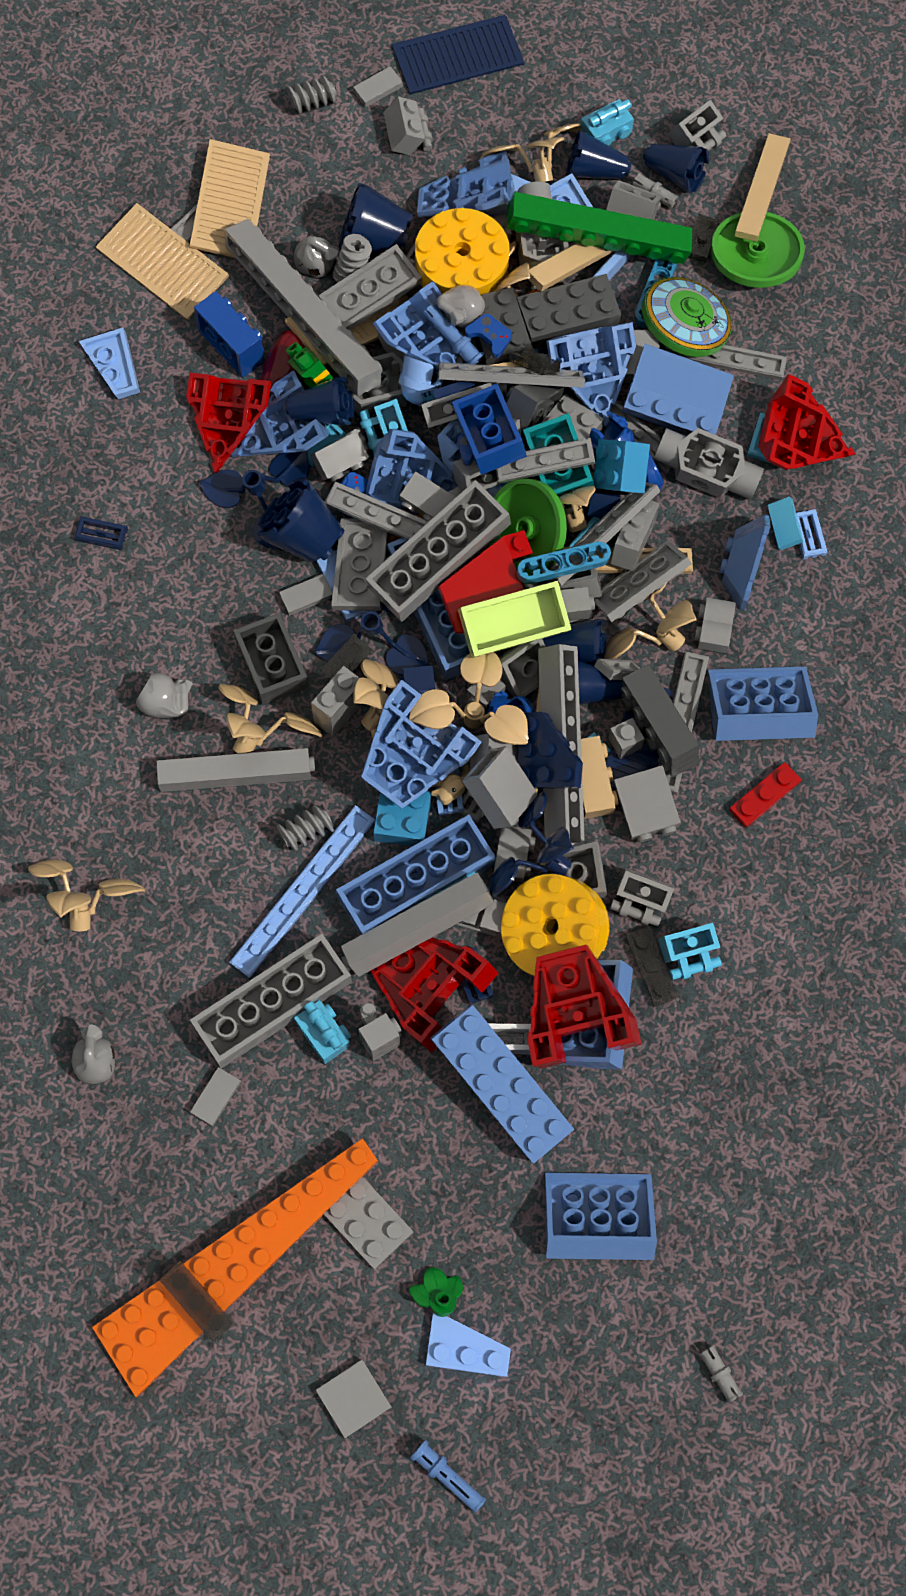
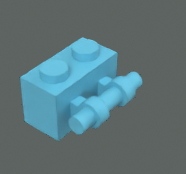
(609, 122)
(389, 417)
(689, 943)
(322, 1031)

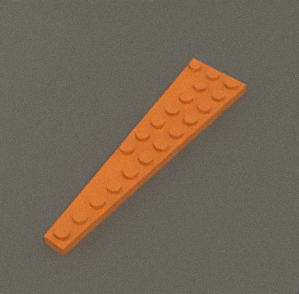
(156, 1329)

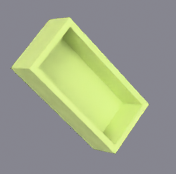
(514, 619)

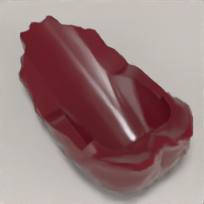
(276, 362)

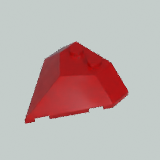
(225, 411)
(799, 429)

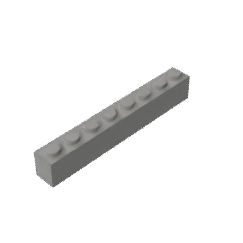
(561, 702)

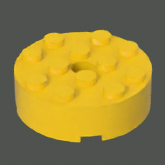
(462, 249)
(542, 902)

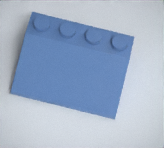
(677, 392)
(762, 703)
(591, 1047)
(599, 1216)

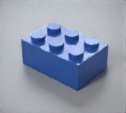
(229, 333)
(489, 429)

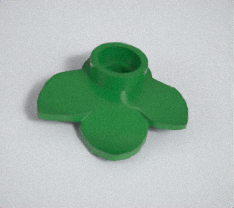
(437, 1288)

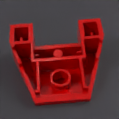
(486, 576)
(425, 978)
(572, 998)

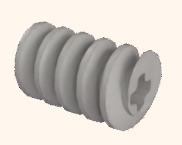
(312, 93)
(353, 255)
(305, 827)

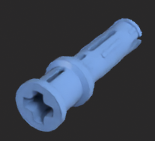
(460, 343)
(438, 1468)

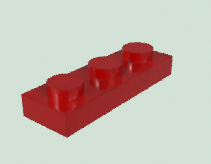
(765, 795)

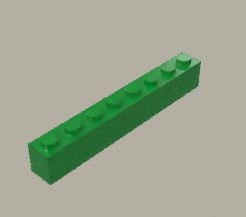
(599, 228)

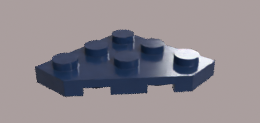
(547, 756)

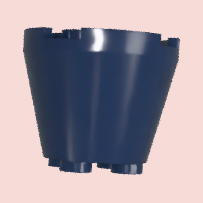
(376, 219)
(300, 523)

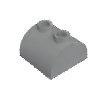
(521, 668)
(587, 867)

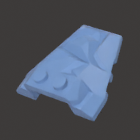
(481, 189)
(411, 757)

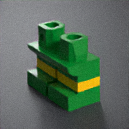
(308, 366)

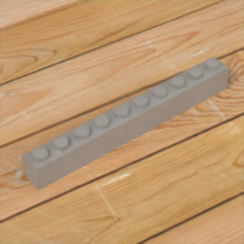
(306, 309)

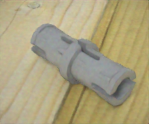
(667, 197)
(721, 1374)

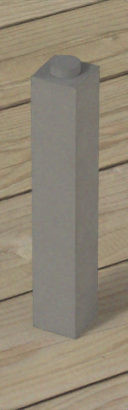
(234, 770)
(416, 925)

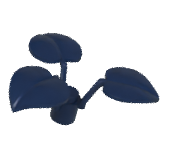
(226, 485)
(404, 654)
(550, 857)

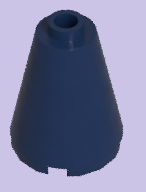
(596, 159)
(678, 164)
(325, 402)
(587, 638)
(595, 685)

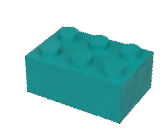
(552, 433)

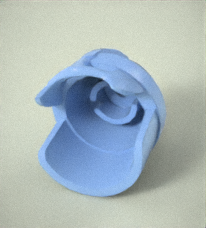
(417, 379)

